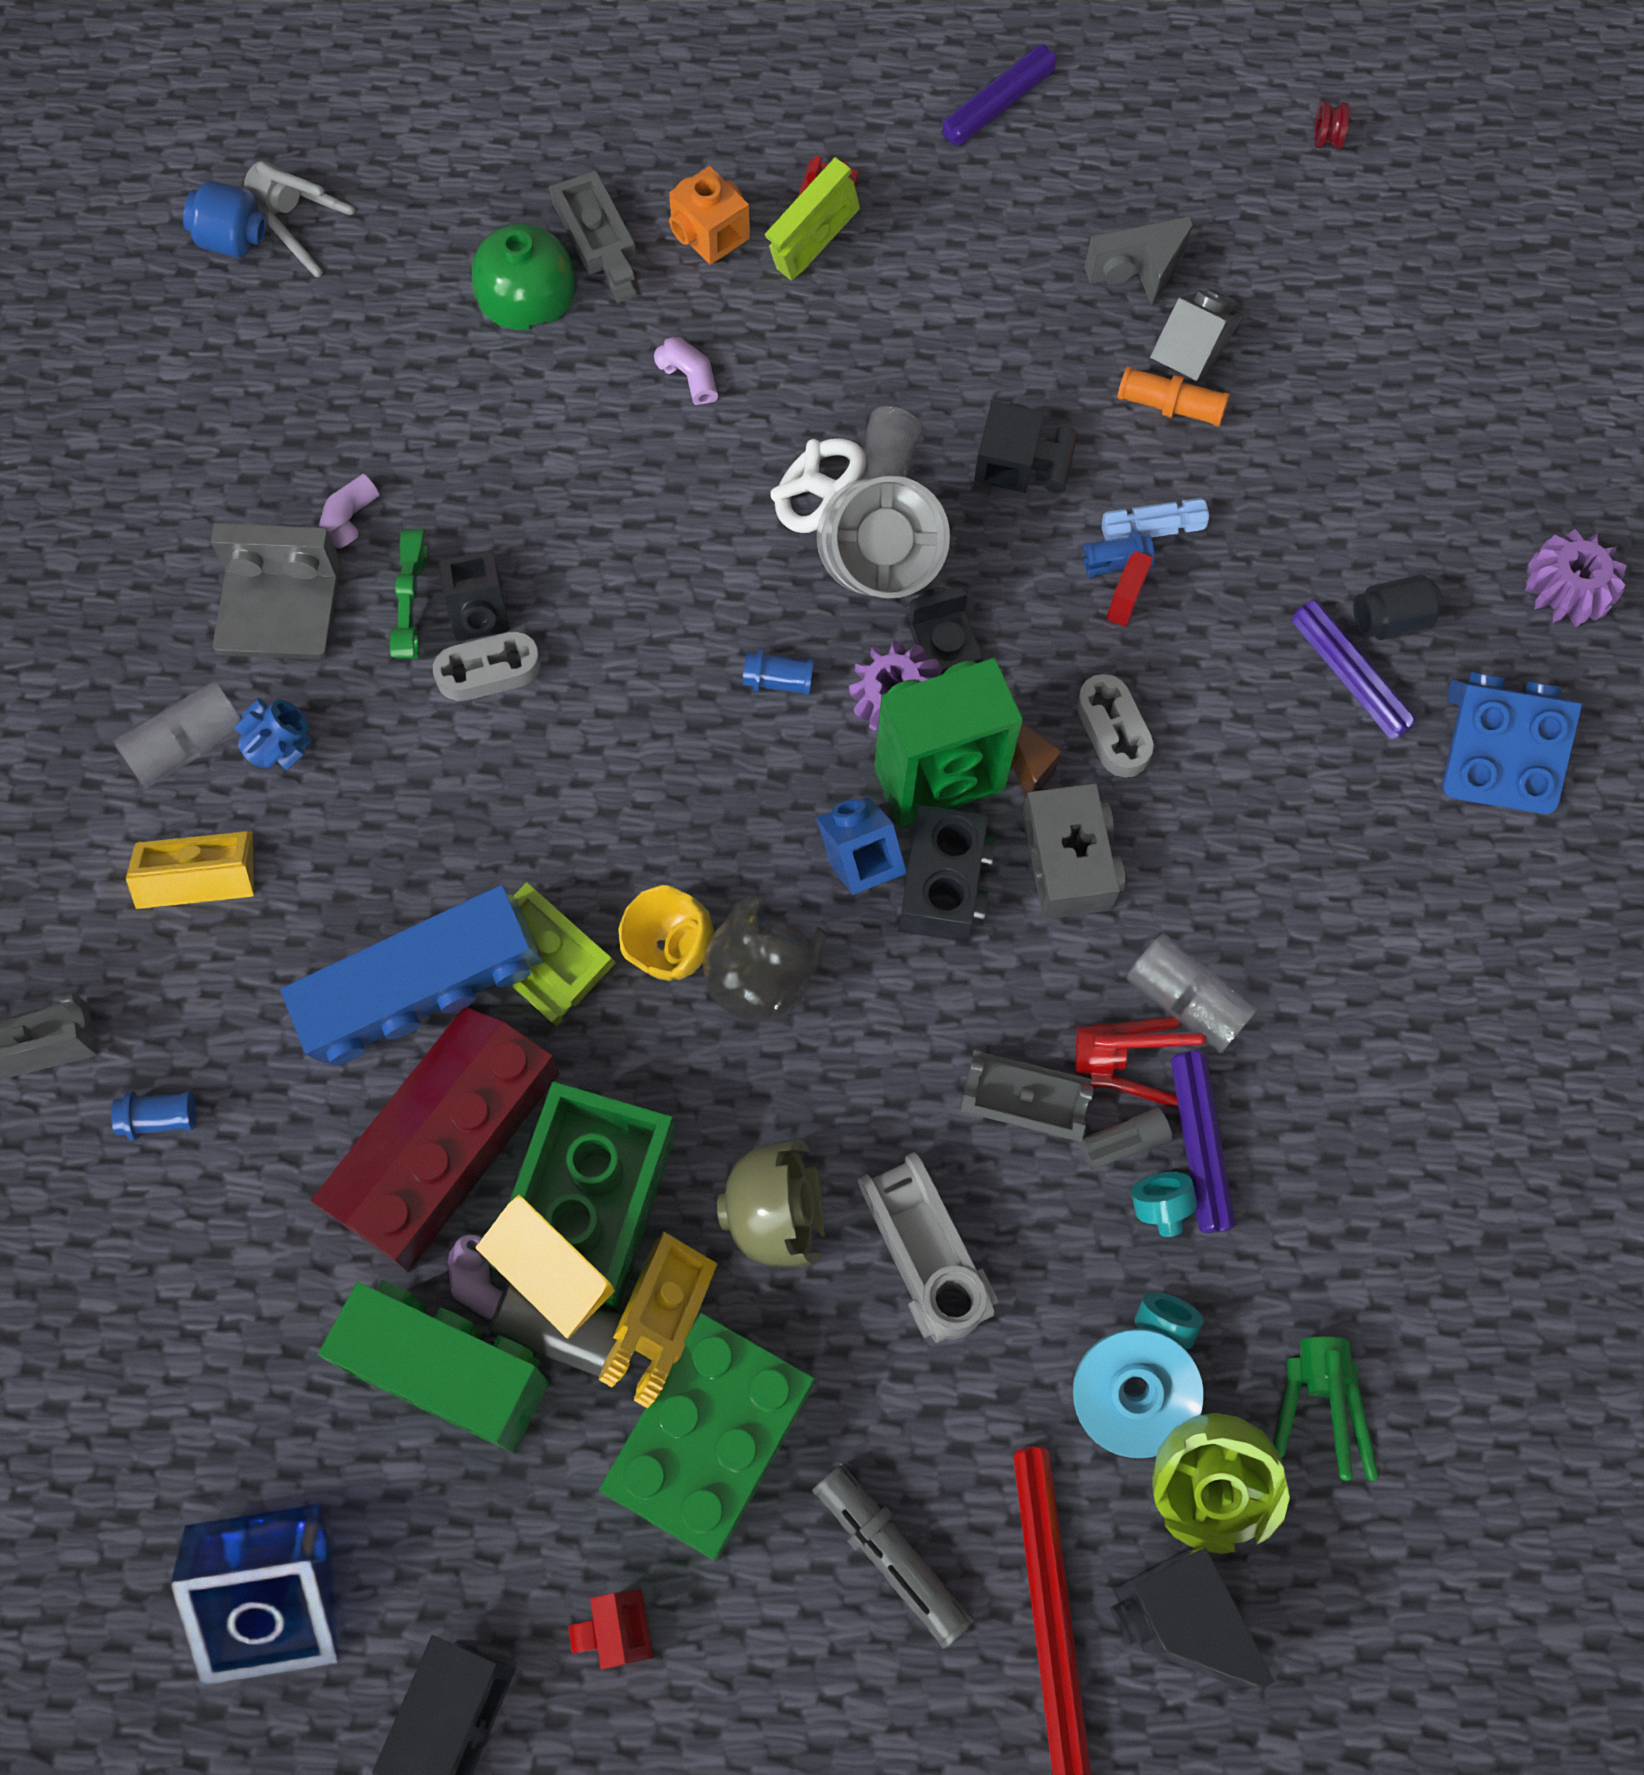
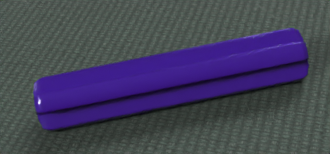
(999, 95)
(1354, 669)
(1203, 1142)

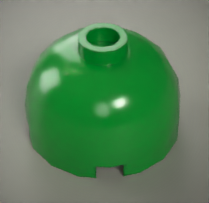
(522, 276)

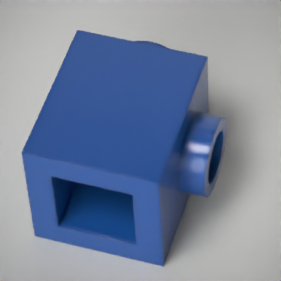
(861, 844)

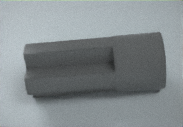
(1126, 1138)

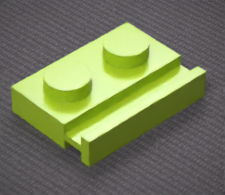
(813, 219)
(570, 958)

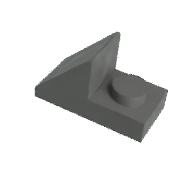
(1143, 250)

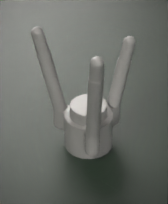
(280, 192)

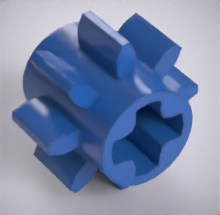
(273, 734)

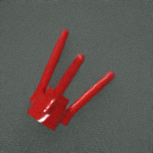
(1104, 1048)

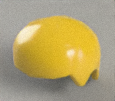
(667, 916)

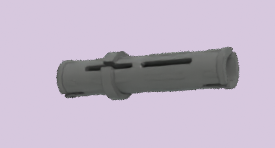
(893, 1555)

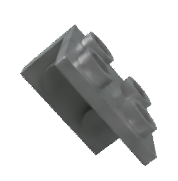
(275, 591)

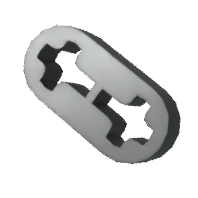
(486, 666)
(1125, 720)

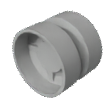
(883, 536)

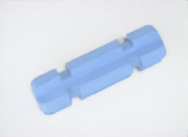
(1156, 519)

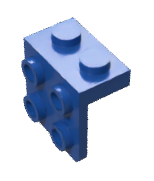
(1509, 743)

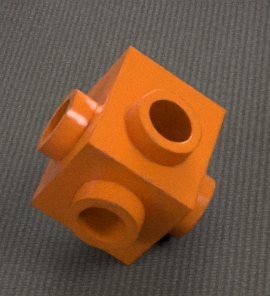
(709, 214)

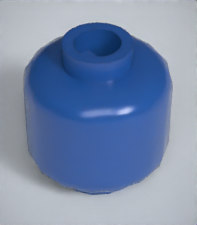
(224, 219)

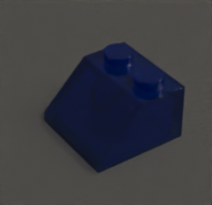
(257, 1594)

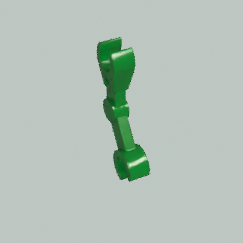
(413, 559)

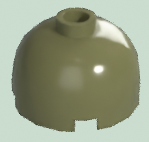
(773, 1205)

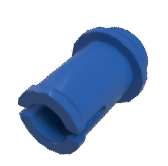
(1112, 555)
(777, 673)
(152, 1114)

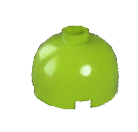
(1219, 1483)

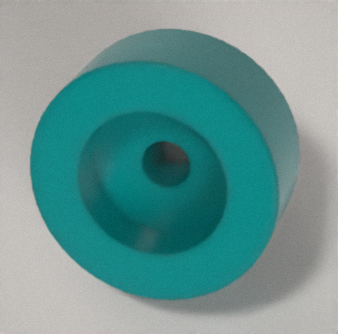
(1164, 1201)
(1170, 1317)

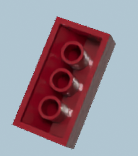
(437, 1136)

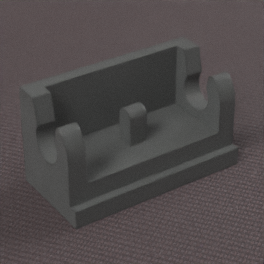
(46, 1037)
(1027, 1095)

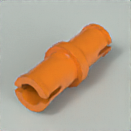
(1173, 396)

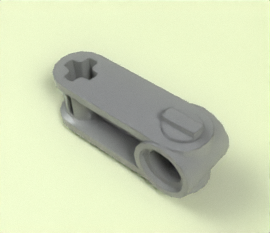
(926, 1249)

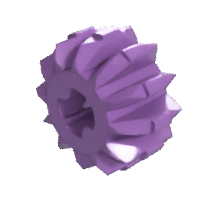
(1575, 577)
(885, 673)

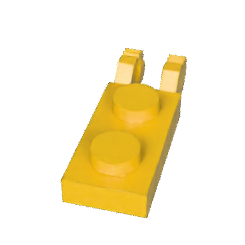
(659, 1315)

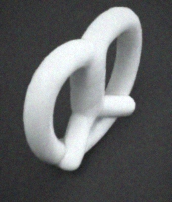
(805, 477)

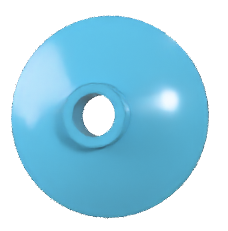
(1141, 1423)

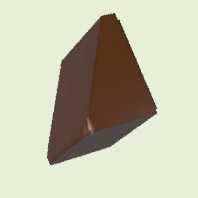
(1034, 760)

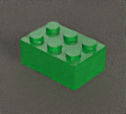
(946, 739)
(596, 1176)
(437, 1363)
(708, 1437)

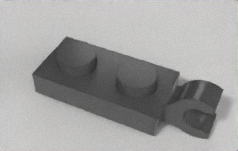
(596, 231)

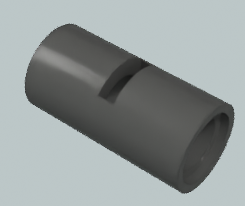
(524, 1324)

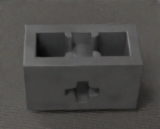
(1062, 880)

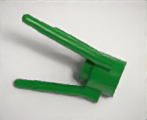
(1329, 1372)

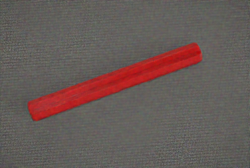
(1051, 1613)

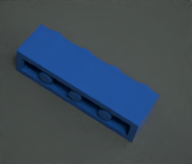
(411, 977)

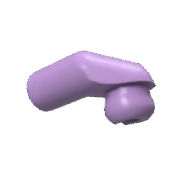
(680, 354)
(342, 506)
(471, 1277)

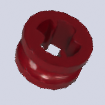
(1331, 125)

